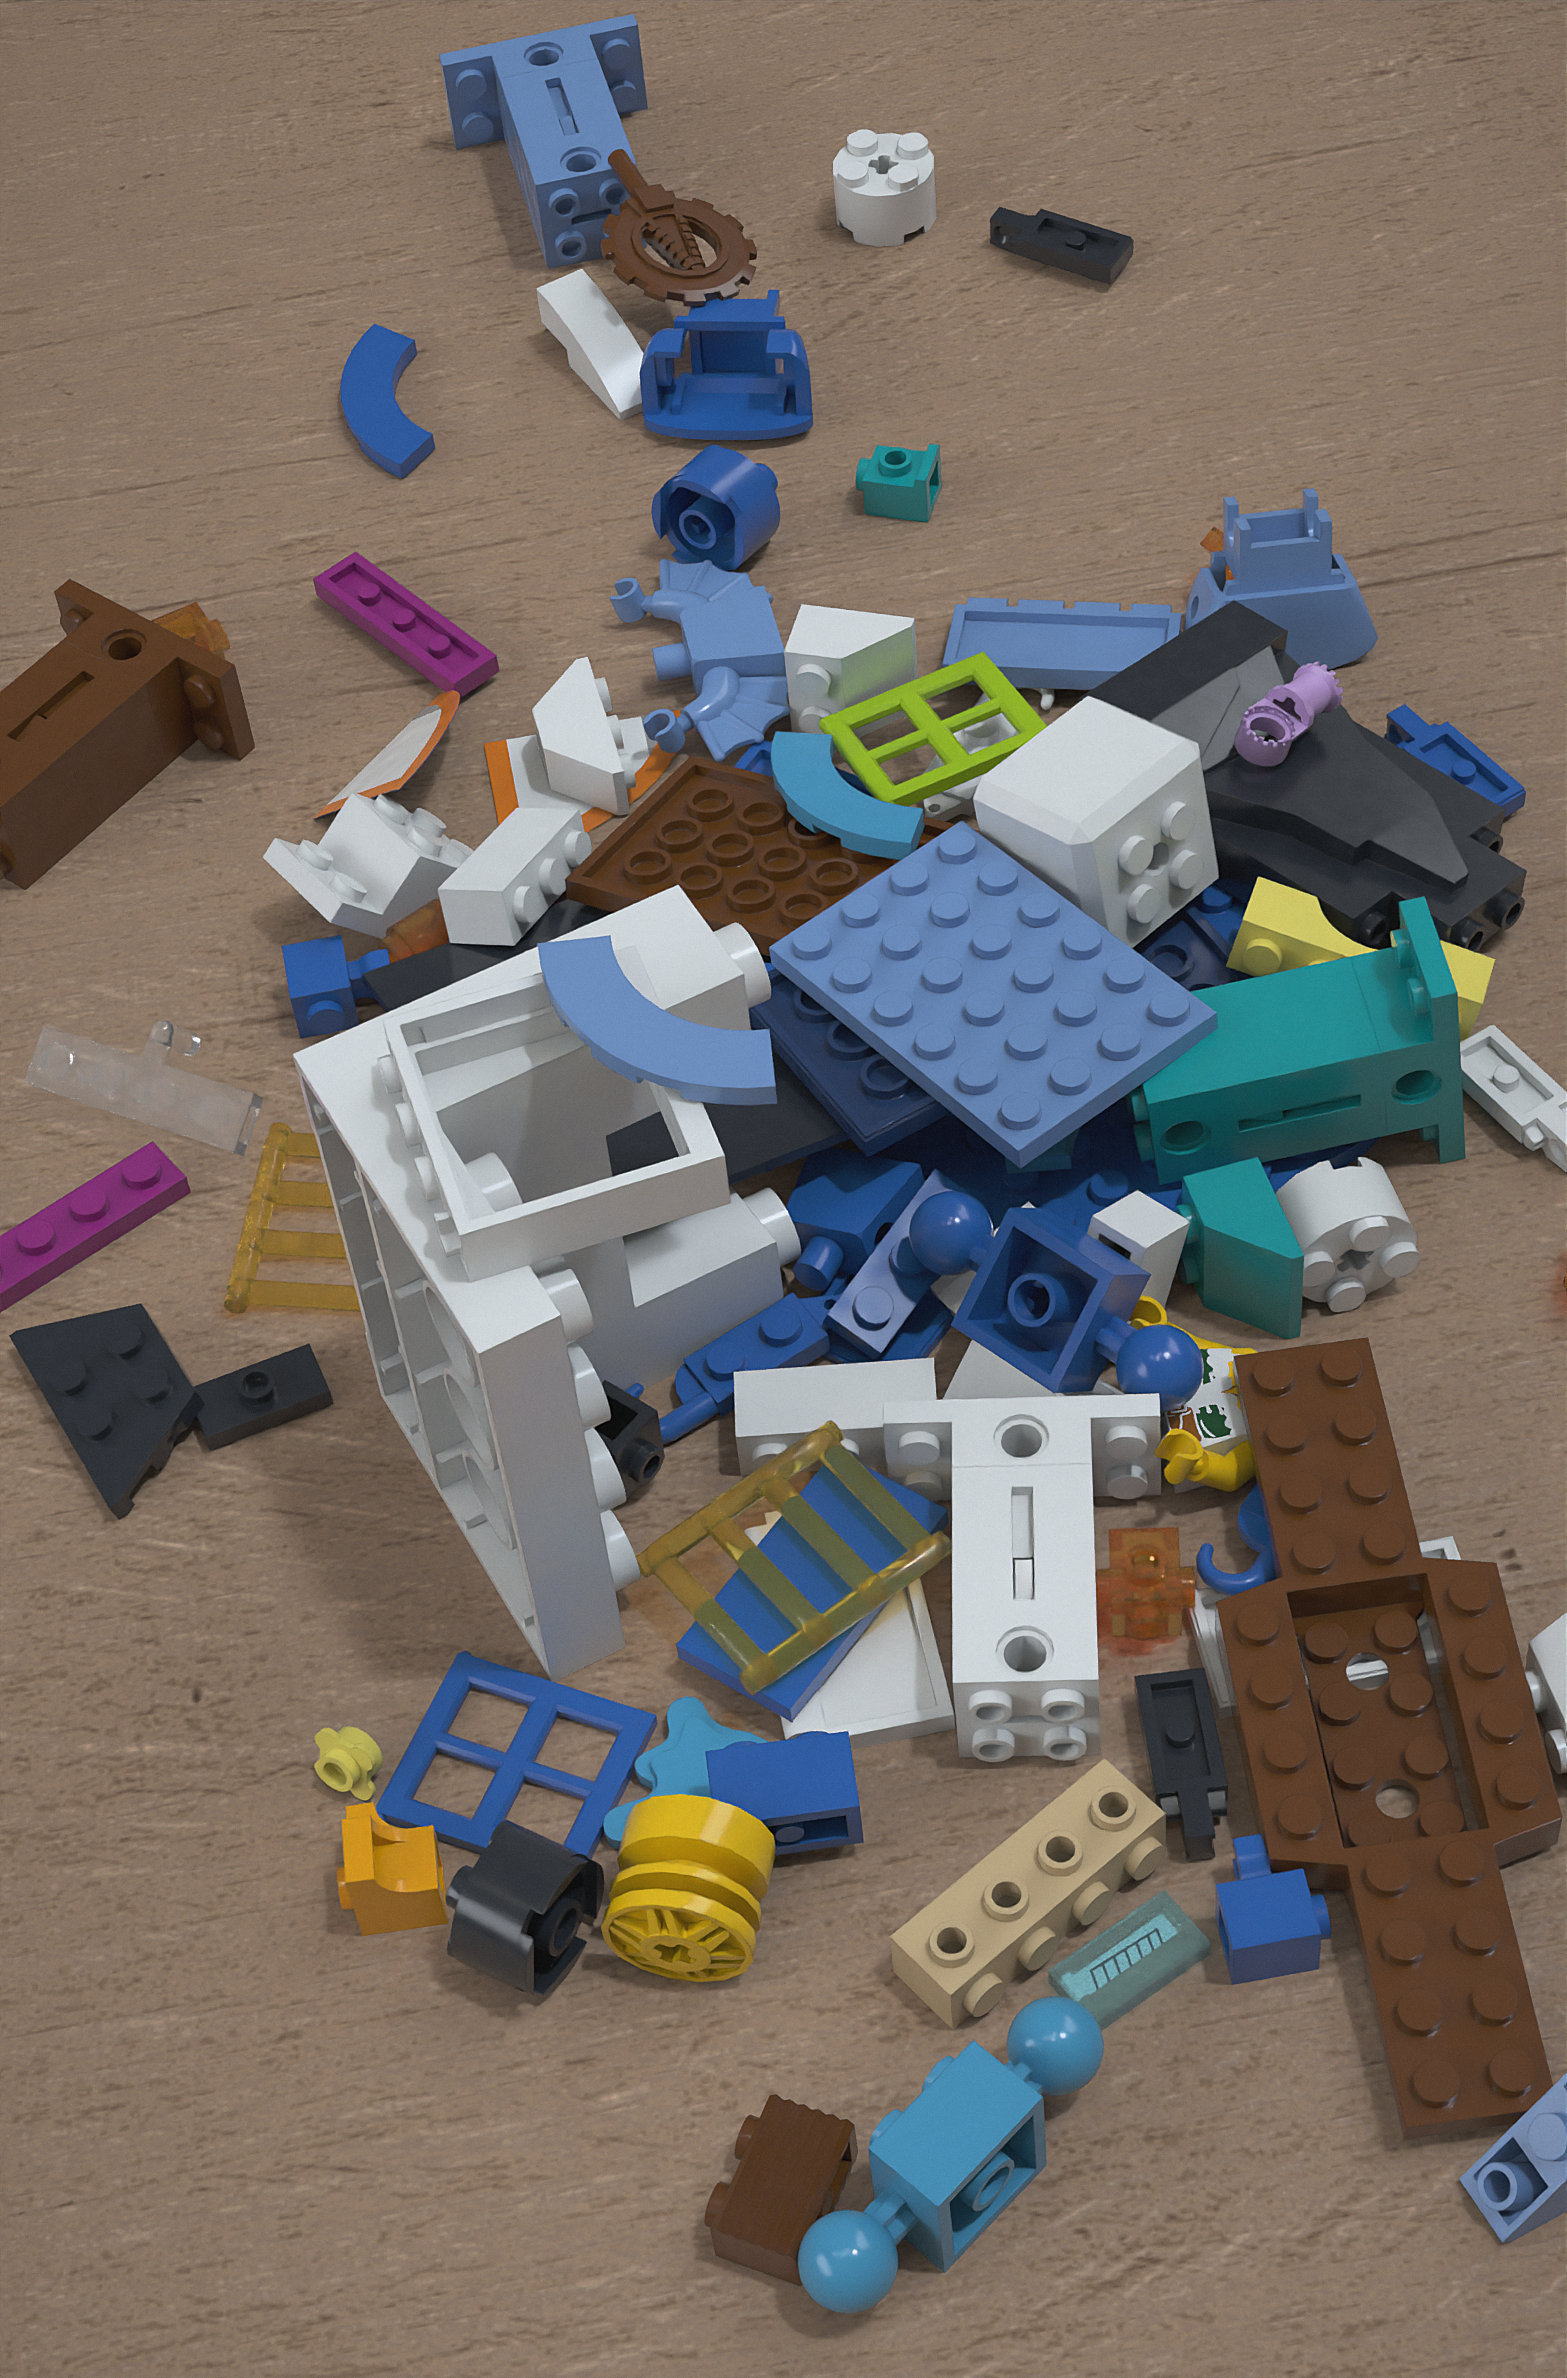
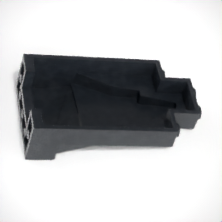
(1341, 810)

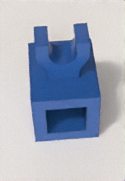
(326, 984)
(1268, 1919)

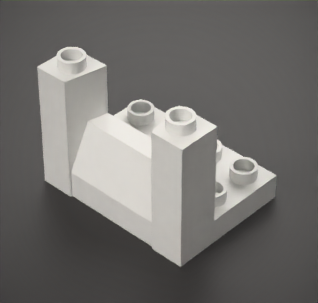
(509, 1369)

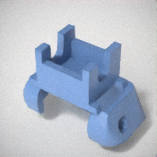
(1289, 577)

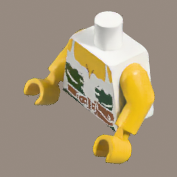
(1207, 1435)

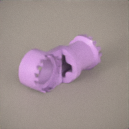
(1287, 714)

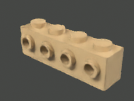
(1029, 1894)

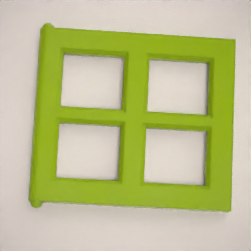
(938, 733)

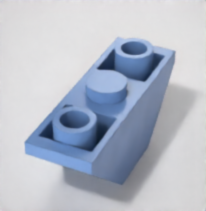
(1525, 2172)

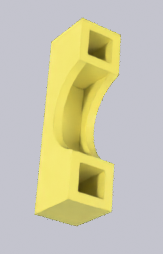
(1289, 931)

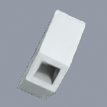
(582, 743)

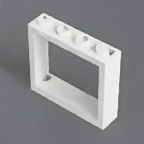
(560, 1223)

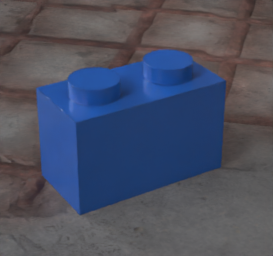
(795, 1786)

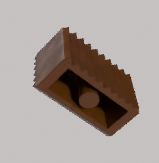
(785, 2181)

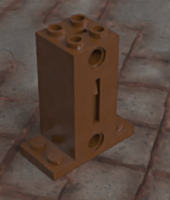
(101, 725)

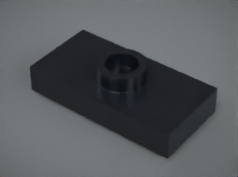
(262, 1396)

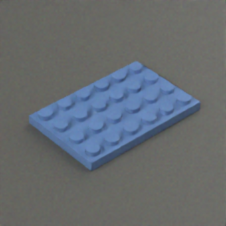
(993, 992)

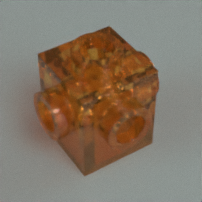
(1145, 1583)

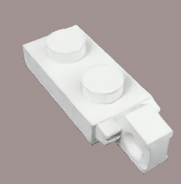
(1516, 1092)

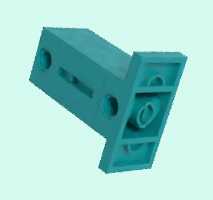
(1315, 1061)

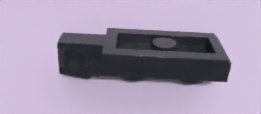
(1062, 243)
(1183, 1754)

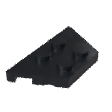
(112, 1393)

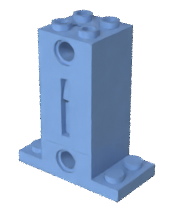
(559, 114)

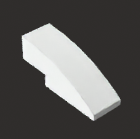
(595, 340)

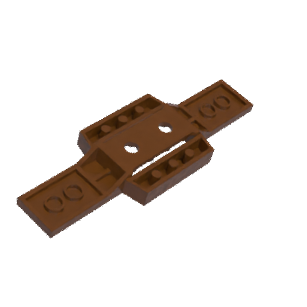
(1420, 1885)

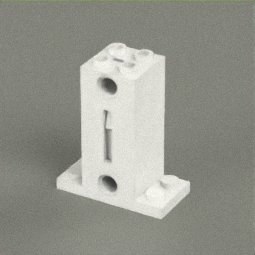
(1025, 1551)

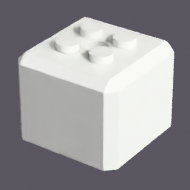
(1105, 816)

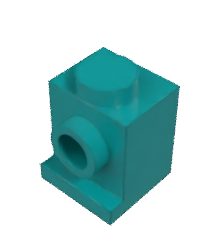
(900, 482)

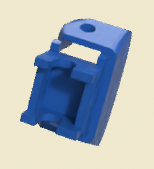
(734, 374)

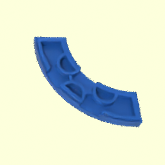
(370, 403)

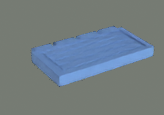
(1056, 646)

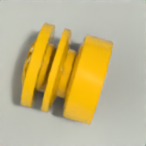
(689, 1888)

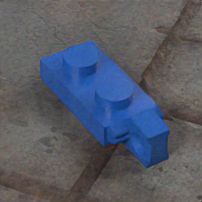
(1455, 756)

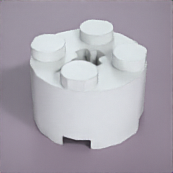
(884, 186)
(1349, 1231)

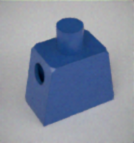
(846, 1209)

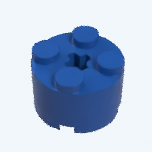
(718, 509)

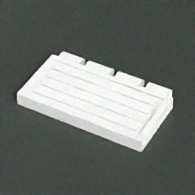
(887, 1681)

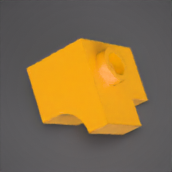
(390, 1874)

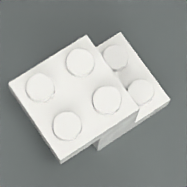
(371, 864)

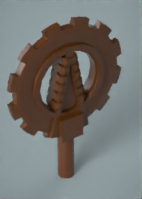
(668, 228)

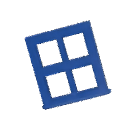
(518, 1762)

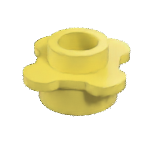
(348, 1760)

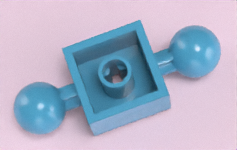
(953, 2156)

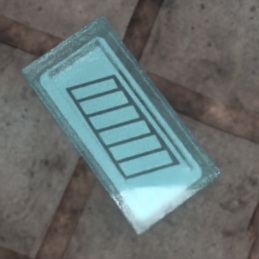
(1131, 1960)

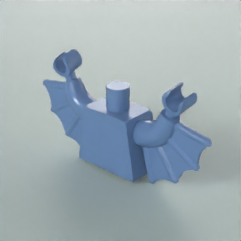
(726, 648)

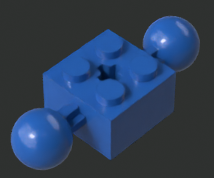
(1052, 1300)

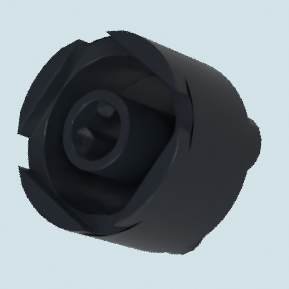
(523, 1909)

